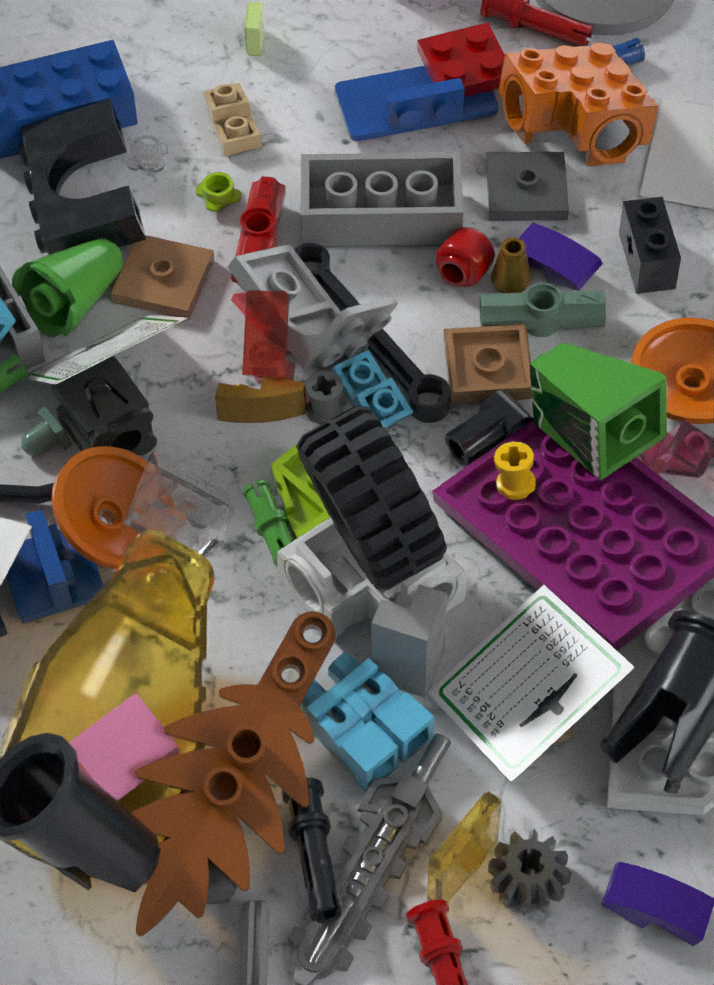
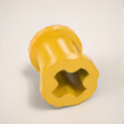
(514, 464)

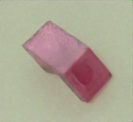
(682, 453)

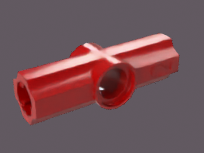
(261, 218)

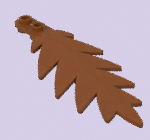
(231, 778)

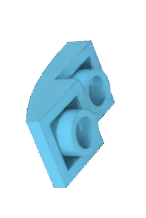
(367, 386)

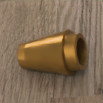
(511, 267)

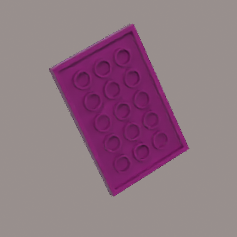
(606, 547)

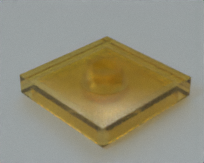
(464, 849)

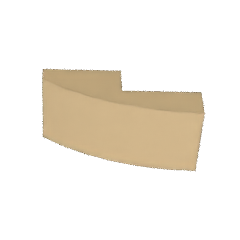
(232, 119)

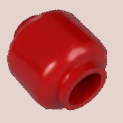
(465, 257)

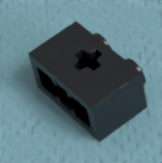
(649, 245)

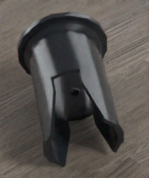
(678, 689)
(71, 817)

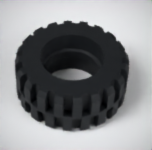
(372, 497)

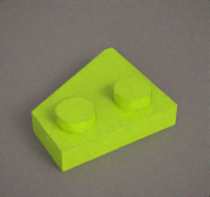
(297, 493)

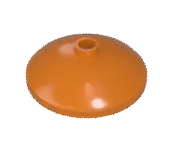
(685, 355)
(96, 485)

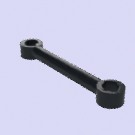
(382, 345)

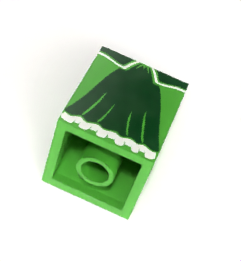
(598, 406)

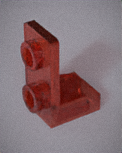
(266, 335)

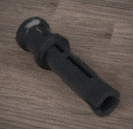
(310, 830)

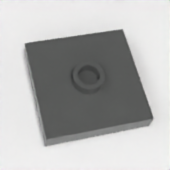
(526, 186)

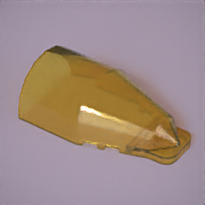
(132, 637)

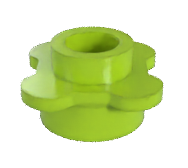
(218, 191)

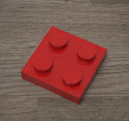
(464, 54)

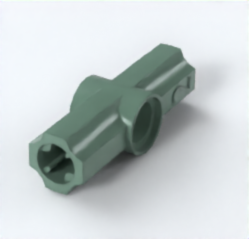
(544, 309)

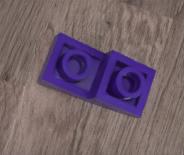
(559, 256)
(658, 899)

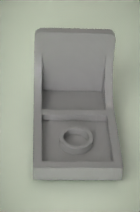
(315, 324)

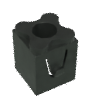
(111, 416)

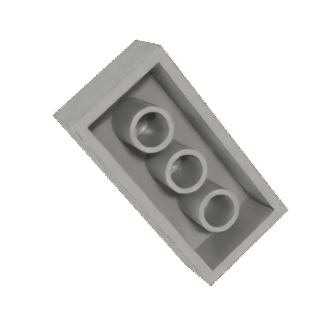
(380, 198)

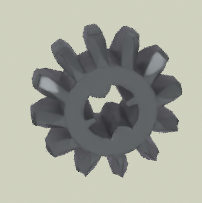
(529, 888)

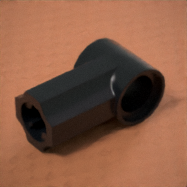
(496, 420)

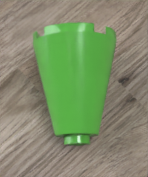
(67, 284)

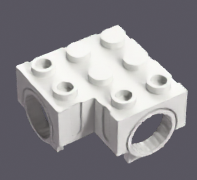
(329, 580)

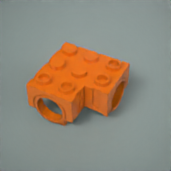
(579, 94)

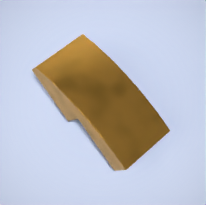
(274, 401)

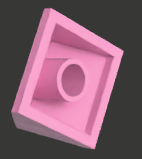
(122, 744)

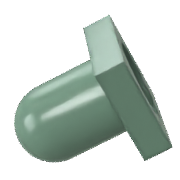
(44, 435)

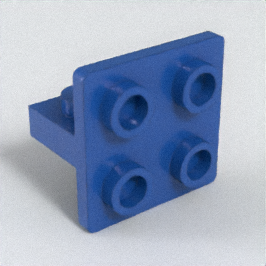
(50, 573)

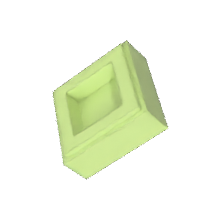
(254, 28)

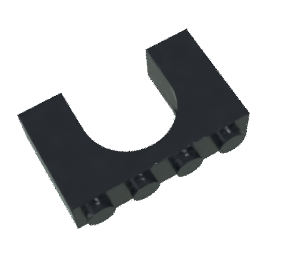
(56, 150)

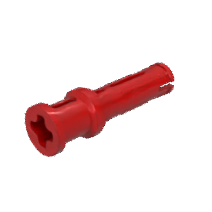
(523, 13)
(438, 945)

